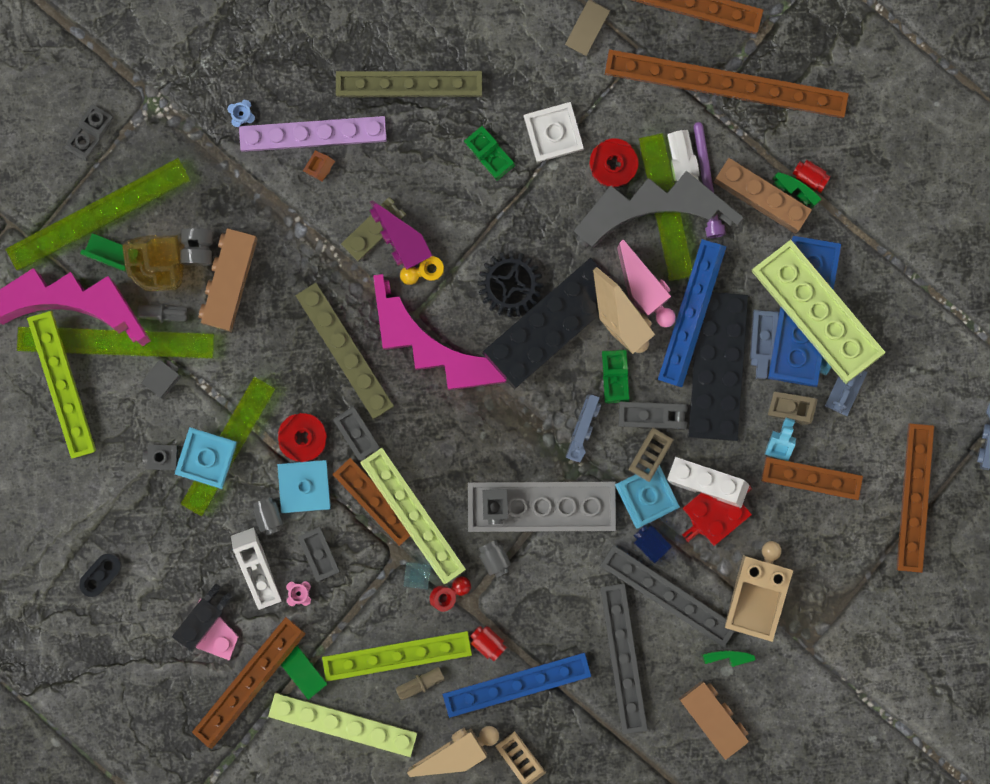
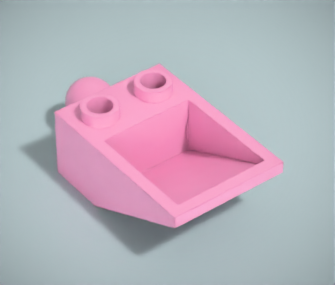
(643, 288)

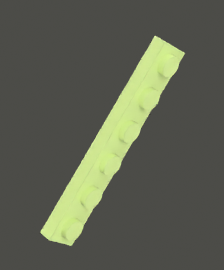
(413, 516)
(342, 724)

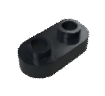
(100, 574)

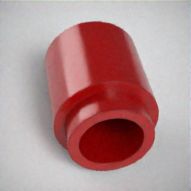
(811, 175)
(487, 643)

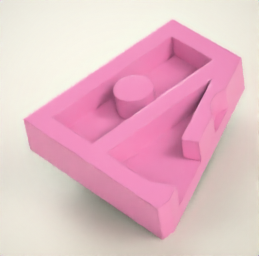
(219, 640)

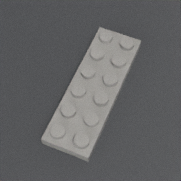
(546, 506)

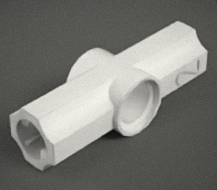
(682, 154)

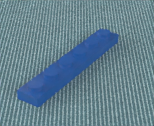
(692, 313)
(516, 685)

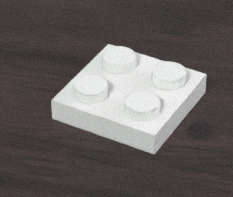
(553, 132)

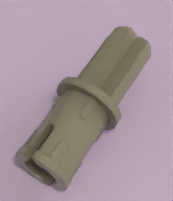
(420, 683)

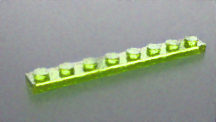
(97, 214)
(114, 343)

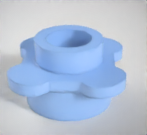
(243, 106)

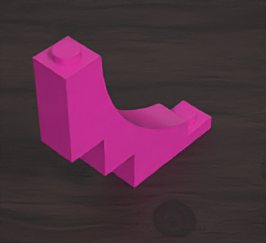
(101, 301)
(401, 331)

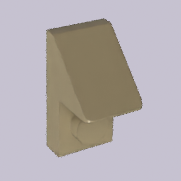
(793, 407)

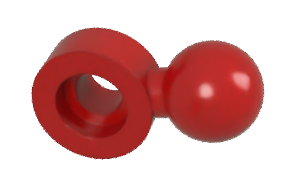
(460, 586)

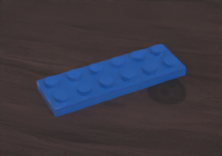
(793, 355)

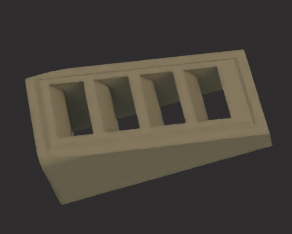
(659, 437)

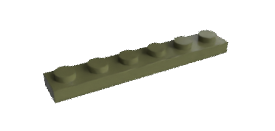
(408, 83)
(344, 351)

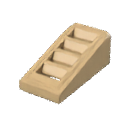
(527, 754)

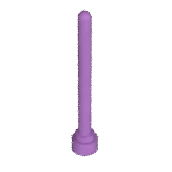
(715, 227)

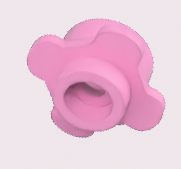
(303, 598)

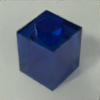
(651, 543)

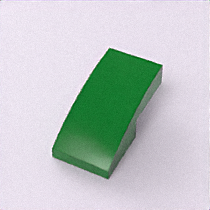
(489, 153)
(615, 376)
(734, 657)
(303, 673)

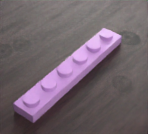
(312, 134)

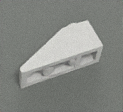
(255, 568)

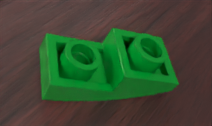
(789, 185)

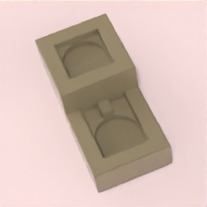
(587, 27)

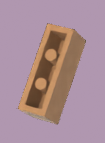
(714, 719)

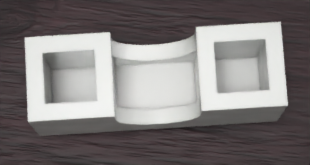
(708, 481)

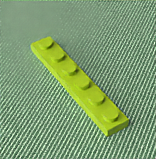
(61, 384)
(396, 656)

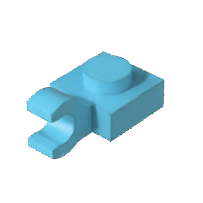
(782, 444)

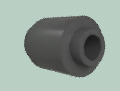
(267, 516)
(494, 559)

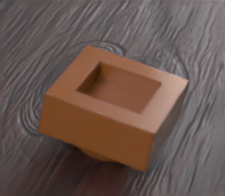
(318, 166)

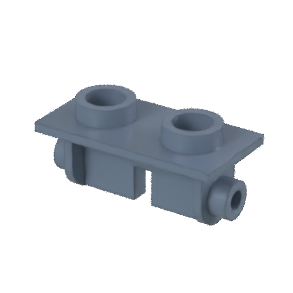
(844, 394)

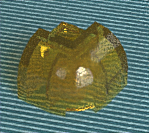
(154, 262)

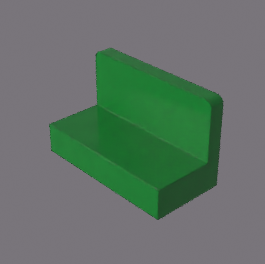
(105, 252)

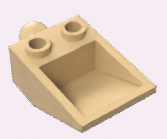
(620, 315)
(758, 599)
(458, 754)

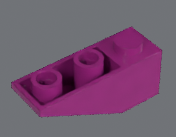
(407, 242)

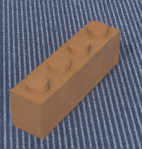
(762, 196)
(229, 280)

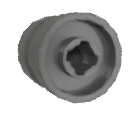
(194, 255)

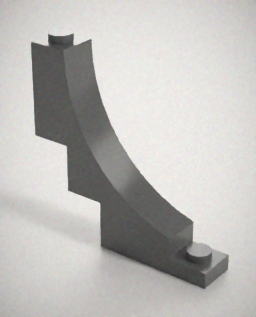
(684, 197)

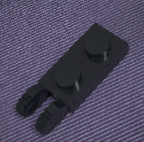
(201, 620)

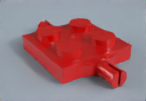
(713, 518)

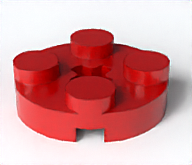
(606, 151)
(300, 423)

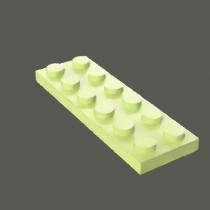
(818, 311)

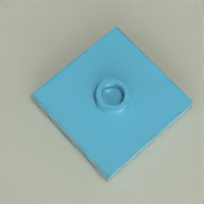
(205, 458)
(304, 486)
(646, 499)

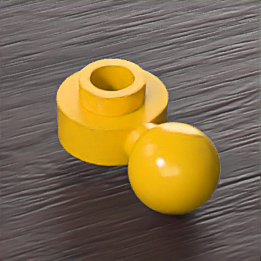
(412, 274)

